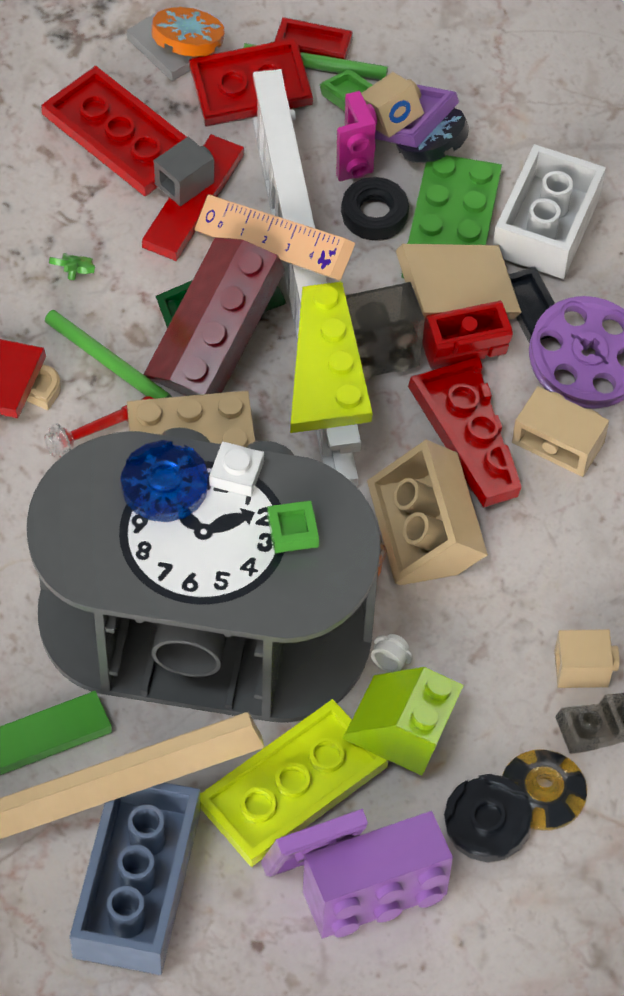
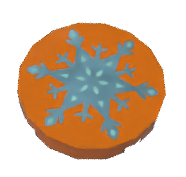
(187, 31)

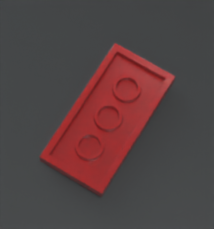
(113, 126)

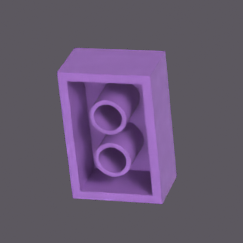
(377, 875)

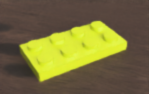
(289, 783)

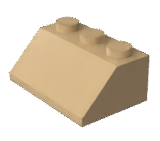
(426, 515)

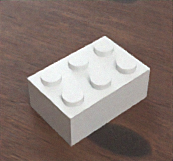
(549, 211)

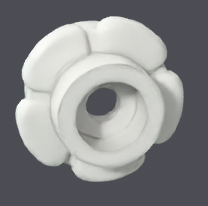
(391, 652)

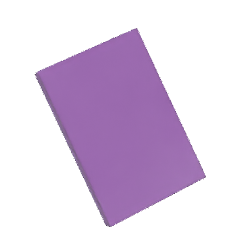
(289, 850)

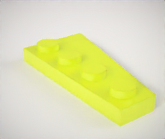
(328, 366)

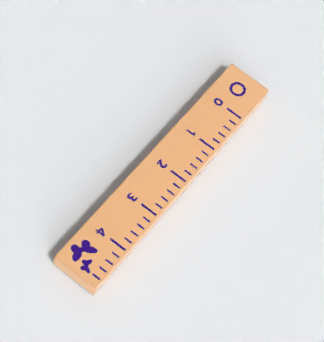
(291, 241)

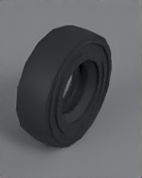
(374, 227)

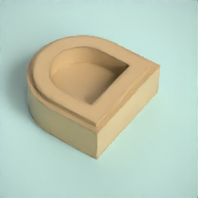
(45, 388)

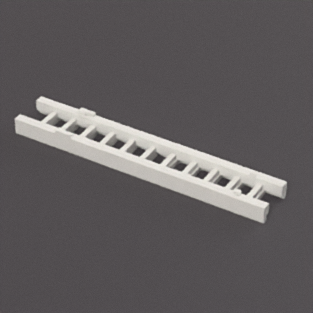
(290, 201)

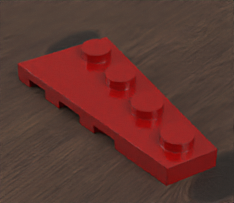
(464, 419)

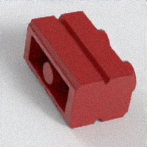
(466, 334)

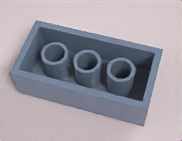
(136, 878)

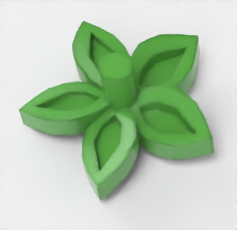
(74, 264)

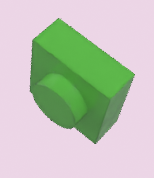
(292, 526)

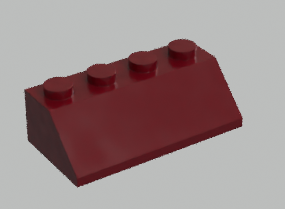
(216, 318)

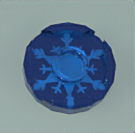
(164, 481)

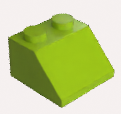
(404, 716)

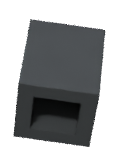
(184, 170)

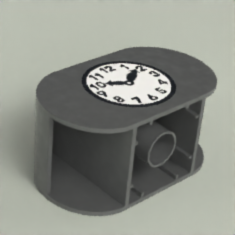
(202, 602)

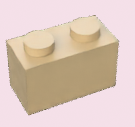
(560, 431)

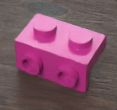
(356, 139)

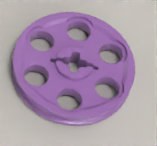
(572, 343)

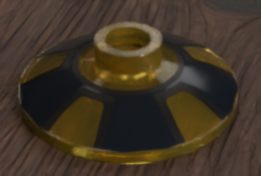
(553, 805)

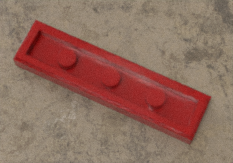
(176, 223)

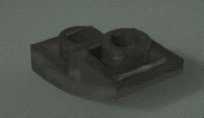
(593, 725)

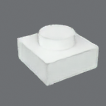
(236, 469)

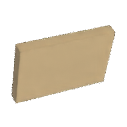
(457, 276)

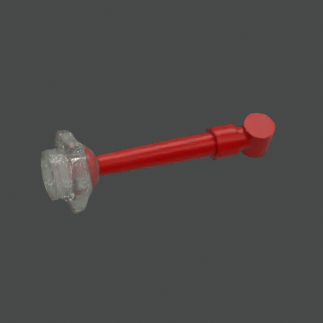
(61, 440)

